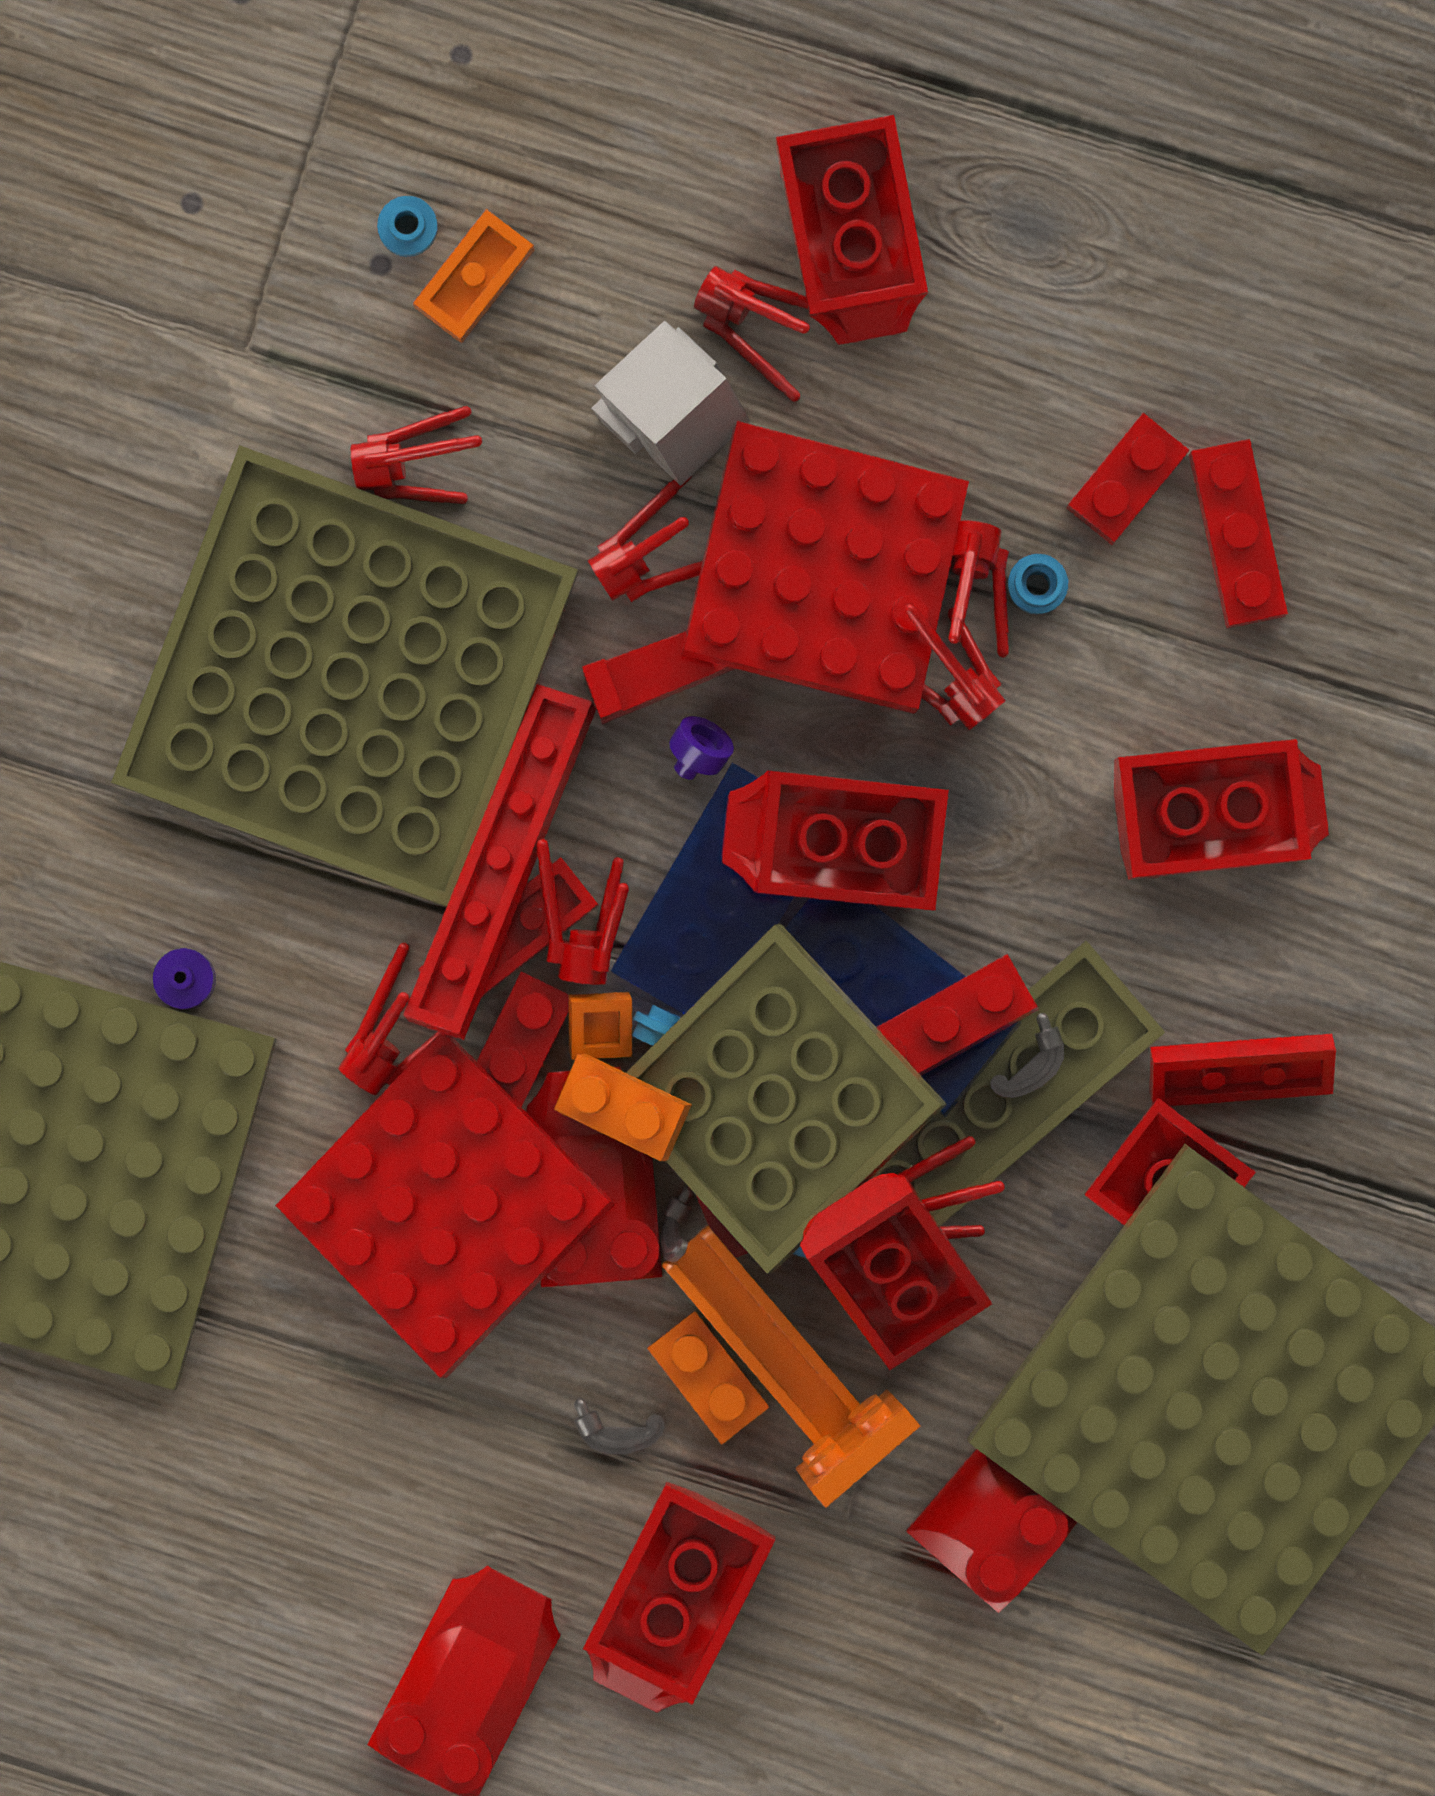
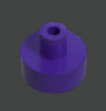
(700, 747)
(199, 979)

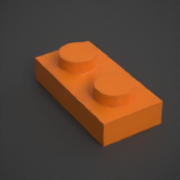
(473, 276)
(623, 1107)
(708, 1377)

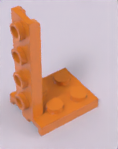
(845, 1434)

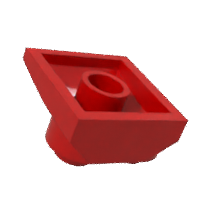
(1148, 1154)
(991, 1530)

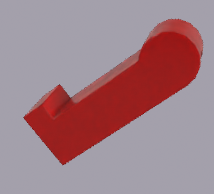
(645, 677)

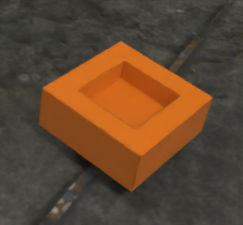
(600, 1025)

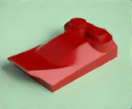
(853, 228)
(1218, 808)
(837, 839)
(626, 1238)
(892, 1268)
(676, 1599)
(468, 1681)

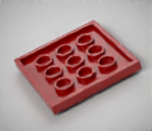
(817, 564)
(444, 1204)

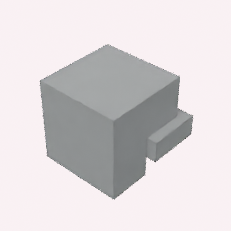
(670, 402)

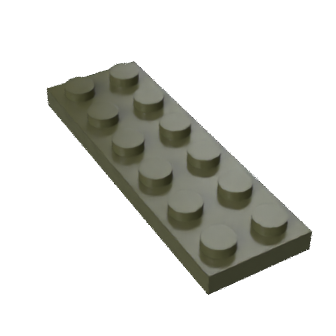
(1101, 1035)

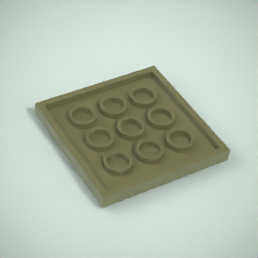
(785, 1096)

